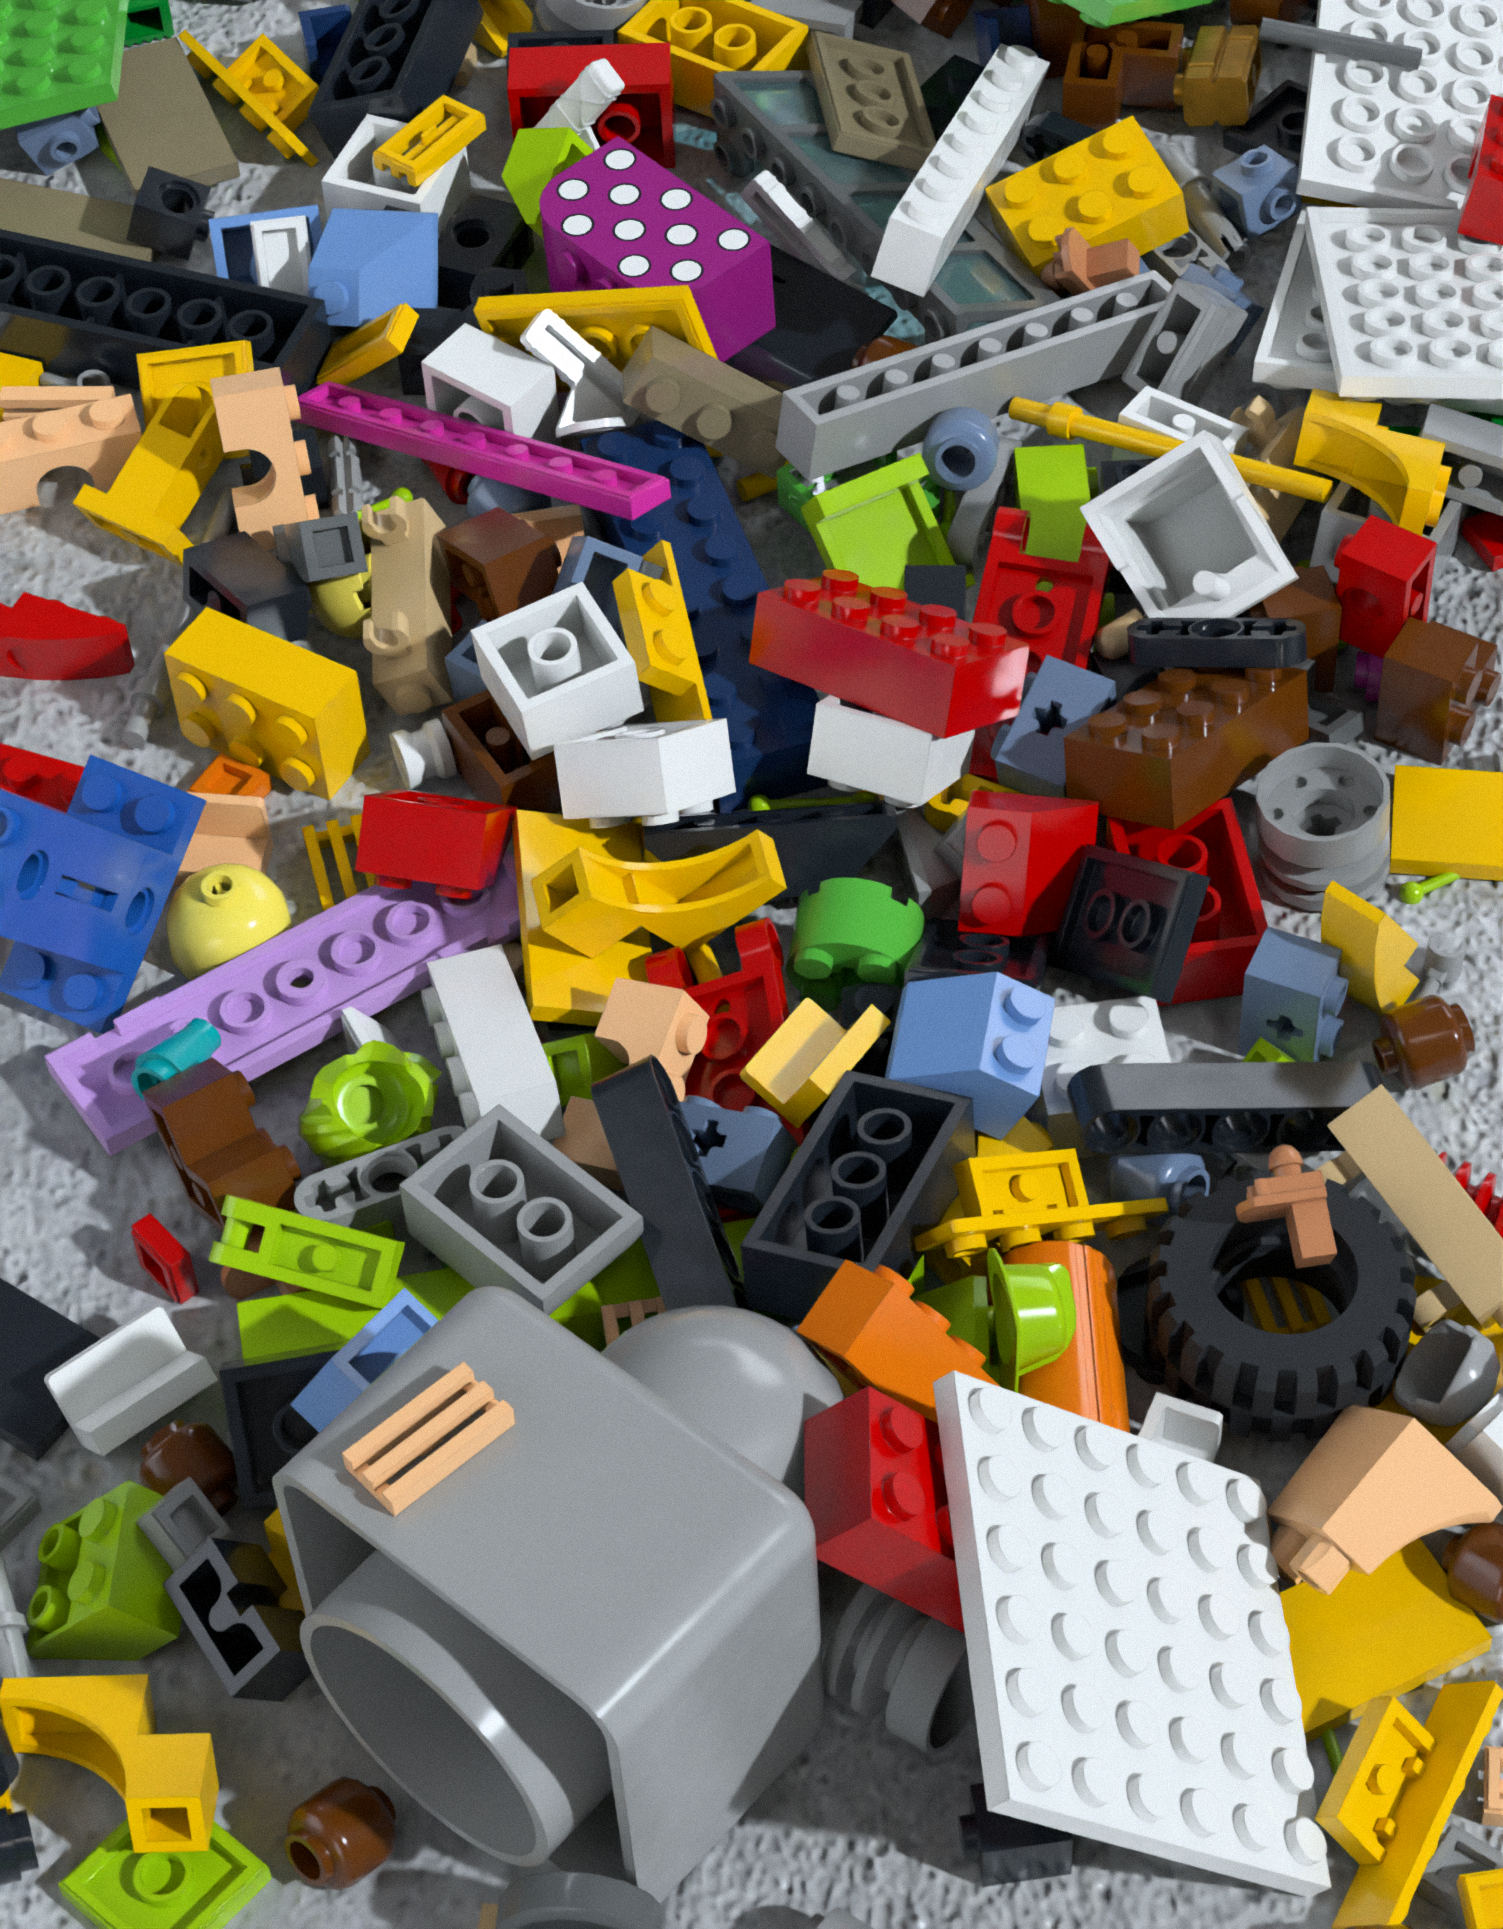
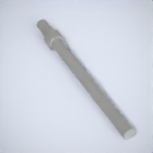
(153, 690)

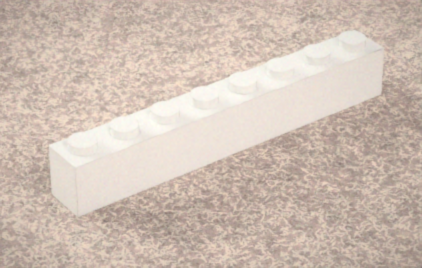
(959, 170)

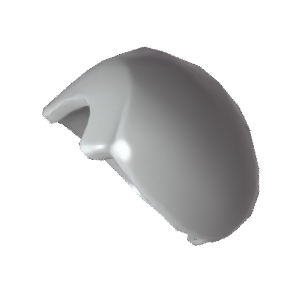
(1448, 1375)

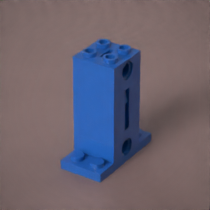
(88, 888)

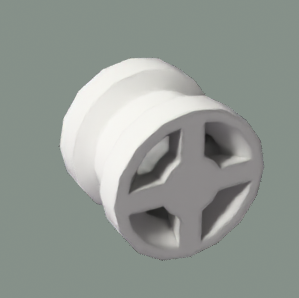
(423, 754)

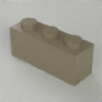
(705, 400)

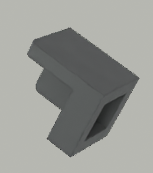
(326, 547)

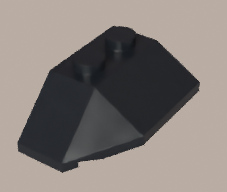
(809, 841)

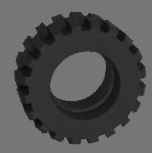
(1265, 1377)

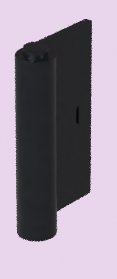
(816, 327)

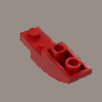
(60, 642)

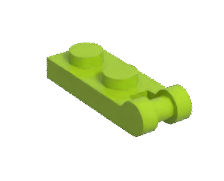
(309, 1252)

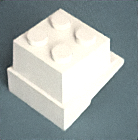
(1190, 535)

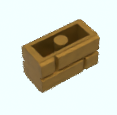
(1219, 76)

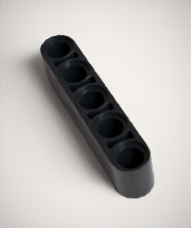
(1215, 1105)
(668, 1188)

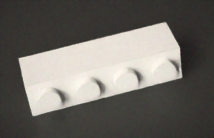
(490, 1041)

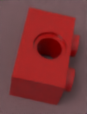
(1382, 583)

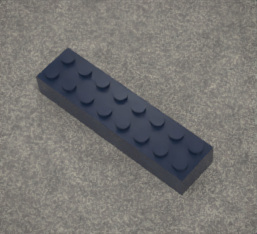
(720, 581)

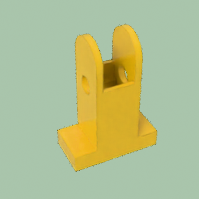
(160, 478)

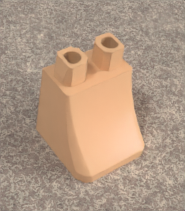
(1366, 1495)

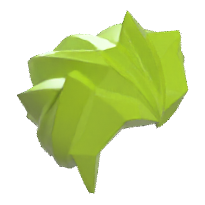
(368, 1103)

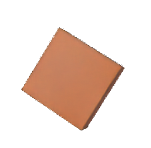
(232, 777)

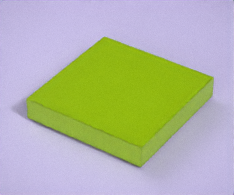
(164, 1888)

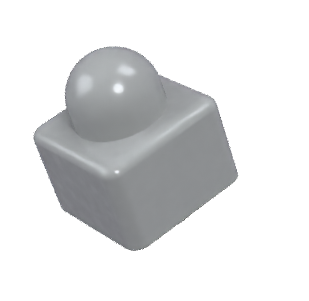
(600, 1612)

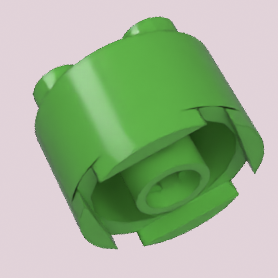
(850, 937)

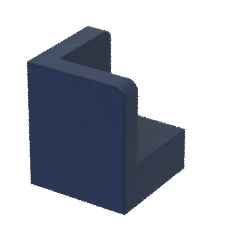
(1003, 25)
(321, 35)

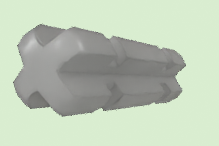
(345, 475)

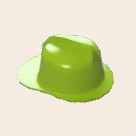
(1030, 1316)

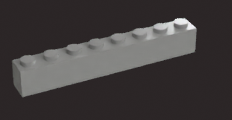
(1024, 356)

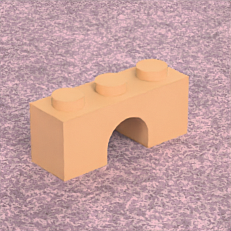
(256, 416)
(87, 436)
(634, 1024)

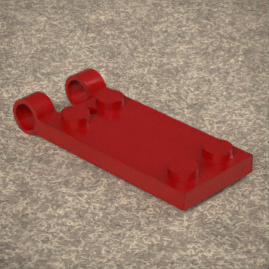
(1052, 622)
(734, 1036)

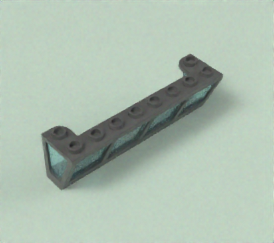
(783, 127)

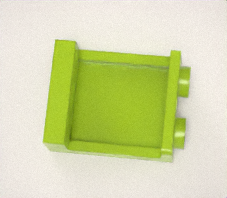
(879, 525)

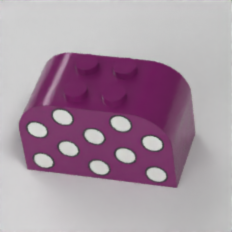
(636, 225)

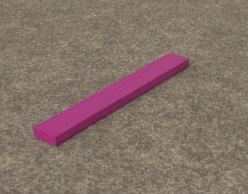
(484, 450)

